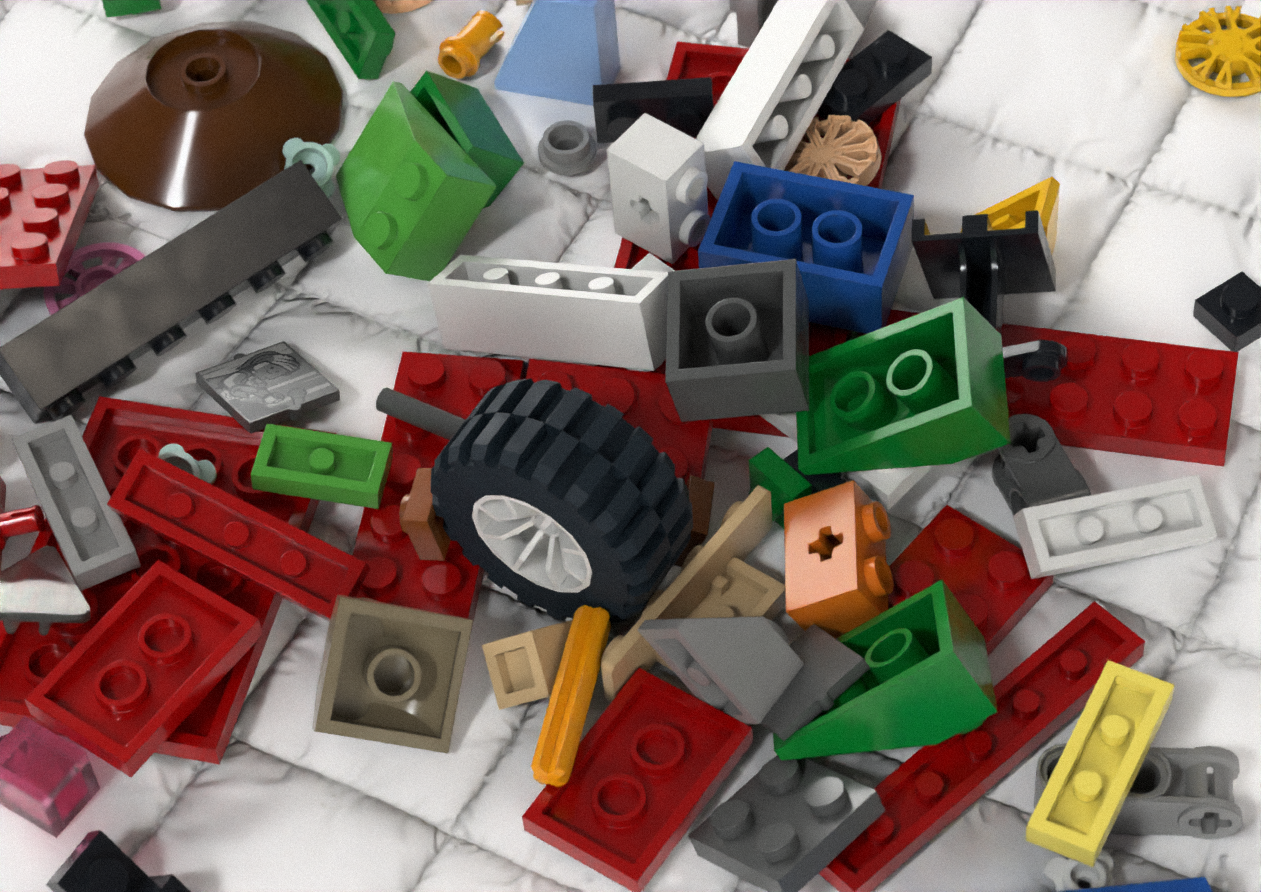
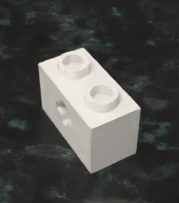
(658, 188)

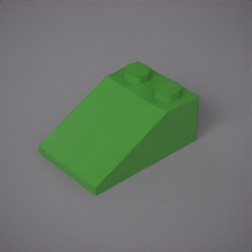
(410, 189)

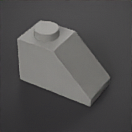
(727, 661)

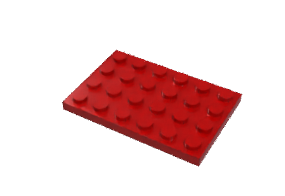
(113, 438)

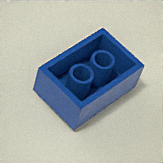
(843, 235)

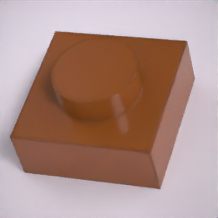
(420, 519)

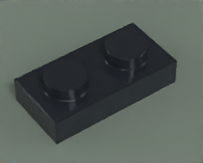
(876, 79)
(679, 103)

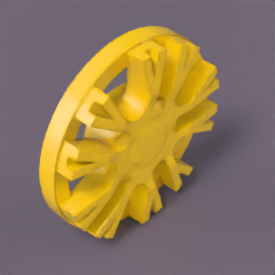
(1226, 52)

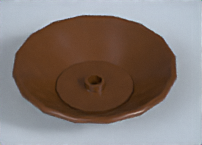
(208, 113)

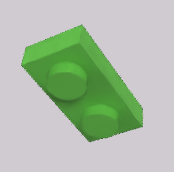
(322, 466)

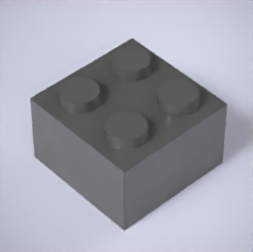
(737, 340)

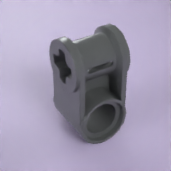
(1035, 466)

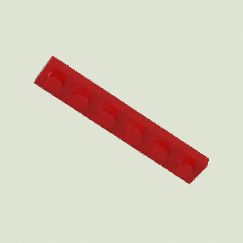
(952, 775)

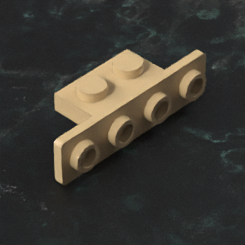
(710, 585)

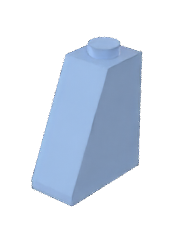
(562, 51)

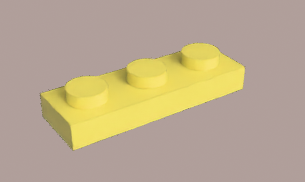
(1099, 763)

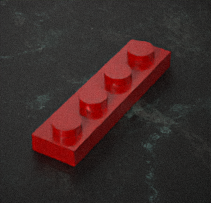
(236, 535)

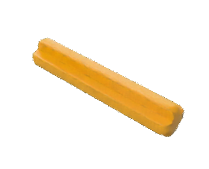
(571, 696)

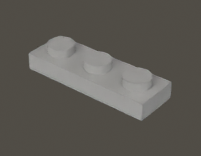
(76, 503)

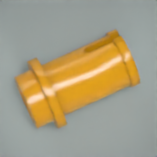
(462, 53)

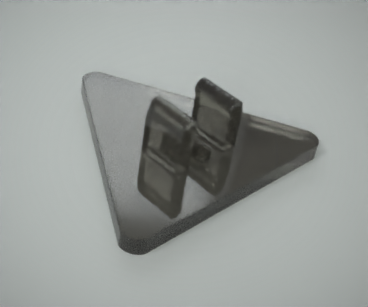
(41, 592)

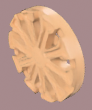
(838, 151)

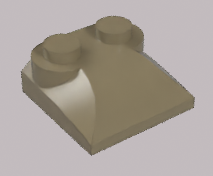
(391, 674)

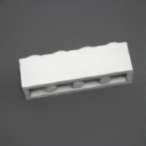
(778, 86)
(553, 311)

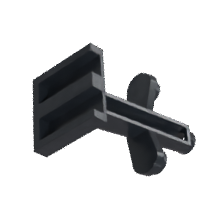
(984, 268)

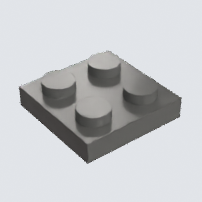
(786, 824)

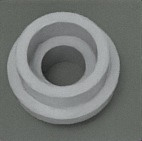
(567, 148)

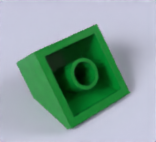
(472, 125)

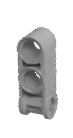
(1176, 794)

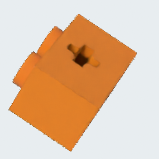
(836, 559)

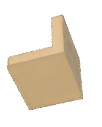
(526, 664)

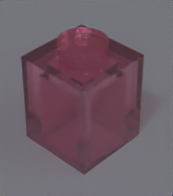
(44, 776)

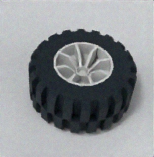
(562, 500)

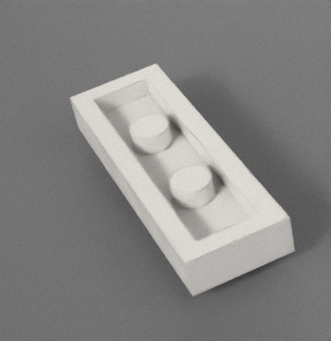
(1114, 526)

